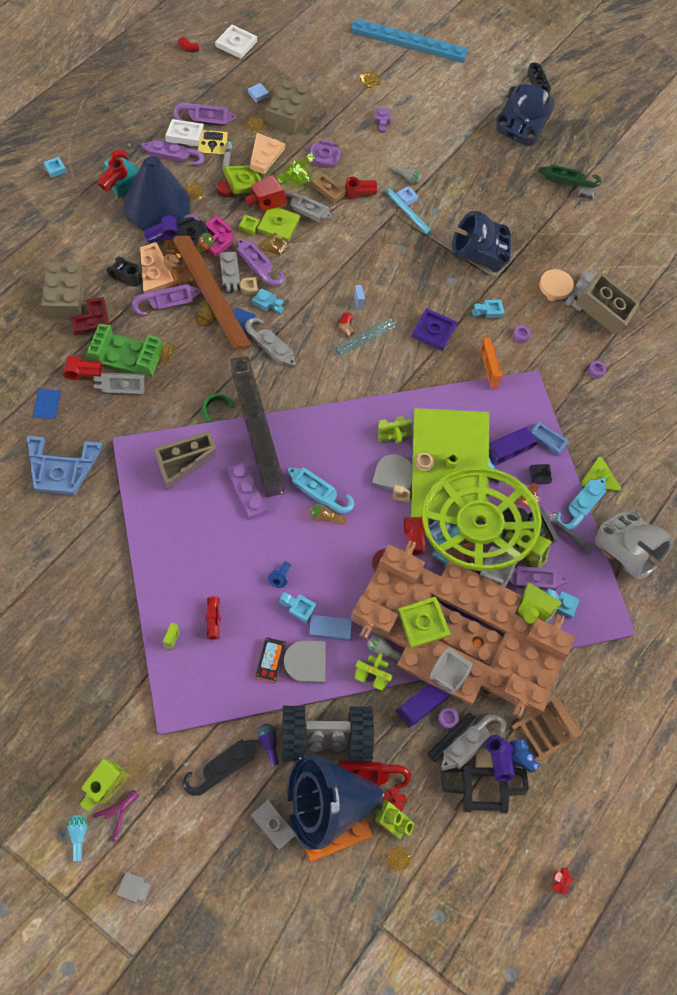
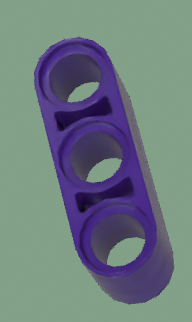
(511, 446)
(421, 704)

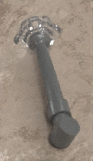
(586, 547)

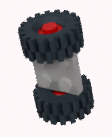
(354, 734)

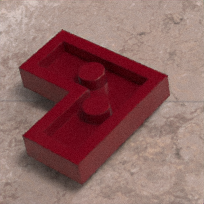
(88, 323)

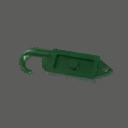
(568, 176)

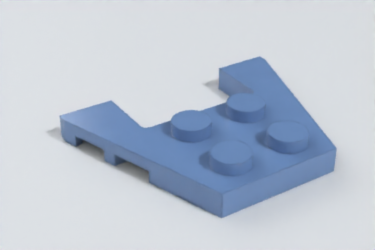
(57, 473)

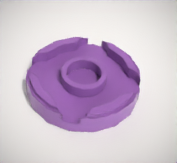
(326, 154)

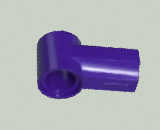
(166, 229)
(501, 757)

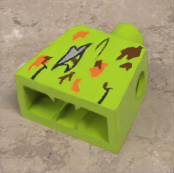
(538, 554)
(110, 777)

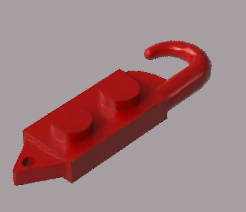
(377, 772)

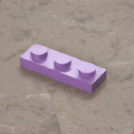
(247, 490)

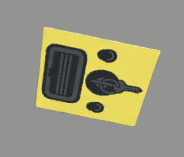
(213, 142)

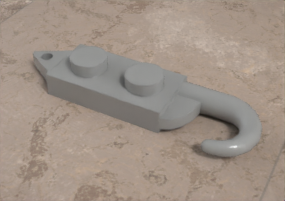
(309, 207)
(271, 344)
(470, 742)

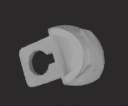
(499, 576)
(450, 670)

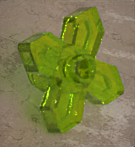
(298, 170)

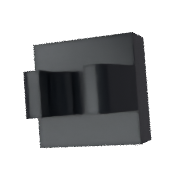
(540, 474)

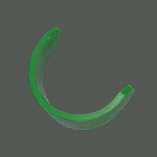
(215, 396)

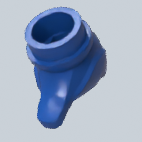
(522, 757)

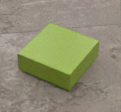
(249, 225)
(171, 636)

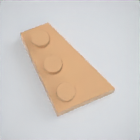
(265, 153)
(154, 272)

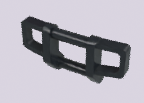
(466, 790)

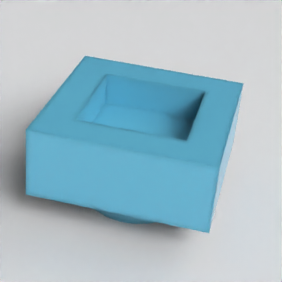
(55, 167)

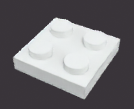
(236, 41)
(184, 132)

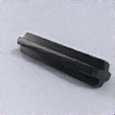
(437, 751)

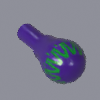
(267, 736)

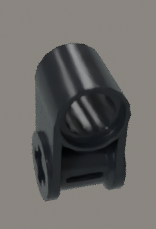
(125, 272)

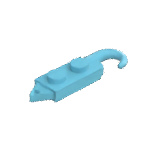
(318, 489)
(584, 502)

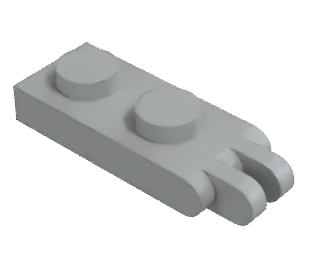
(229, 270)
(121, 383)

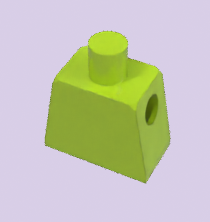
(537, 604)

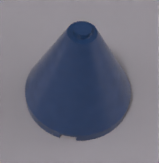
(155, 195)
(327, 800)

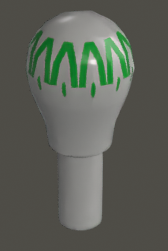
(412, 175)
(377, 645)

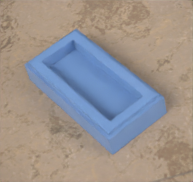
(549, 438)
(330, 627)

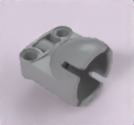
(632, 541)

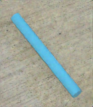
(408, 211)

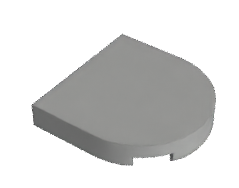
(393, 471)
(306, 661)

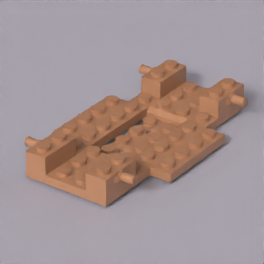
(511, 666)

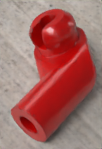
(187, 46)

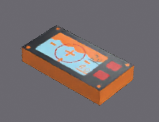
(270, 660)

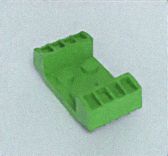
(124, 353)

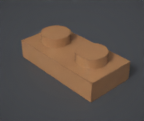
(328, 187)

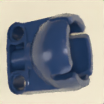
(525, 114)
(484, 242)

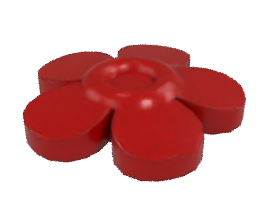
(395, 799)
(563, 880)

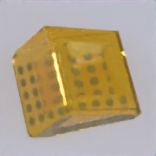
(275, 244)

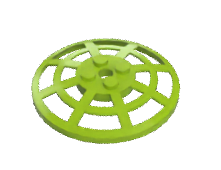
(483, 510)

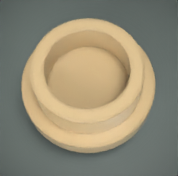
(424, 461)

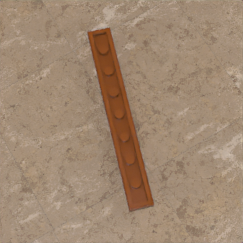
(212, 292)

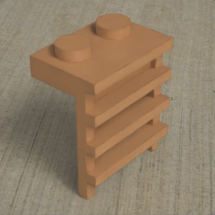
(559, 724)

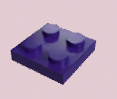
(434, 329)

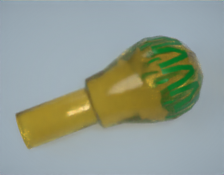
(204, 242)
(321, 513)

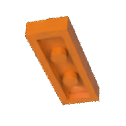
(491, 363)
(355, 835)

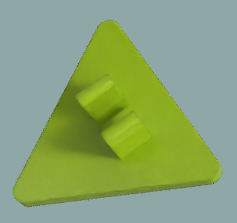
(601, 470)

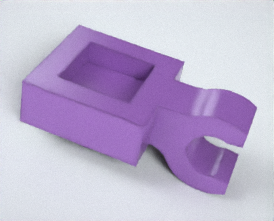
(382, 117)

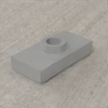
(273, 825)

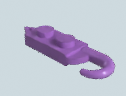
(205, 113)
(171, 151)
(258, 261)
(166, 297)
(539, 577)

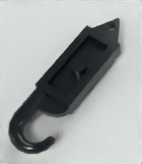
(223, 766)

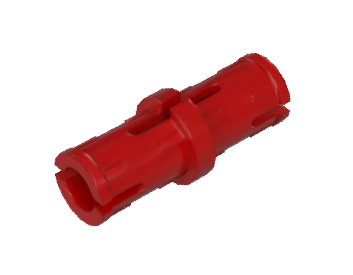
(213, 618)

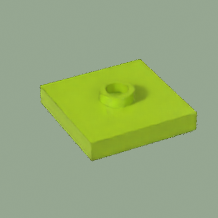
(241, 178)
(280, 222)
(423, 622)

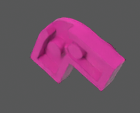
(222, 235)

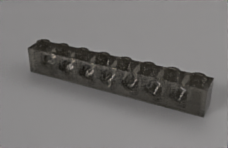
(257, 427)

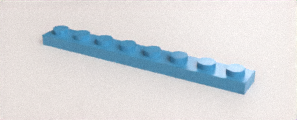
(409, 40)

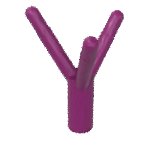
(114, 809)

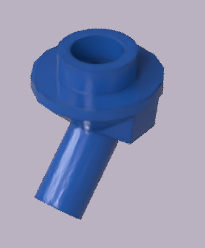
(278, 578)

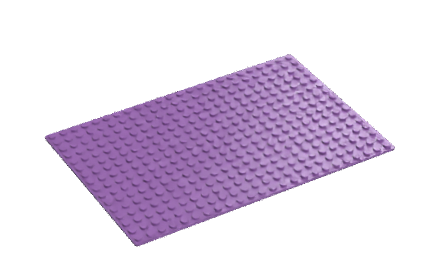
(204, 545)

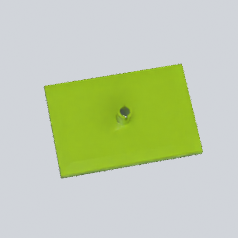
(448, 438)

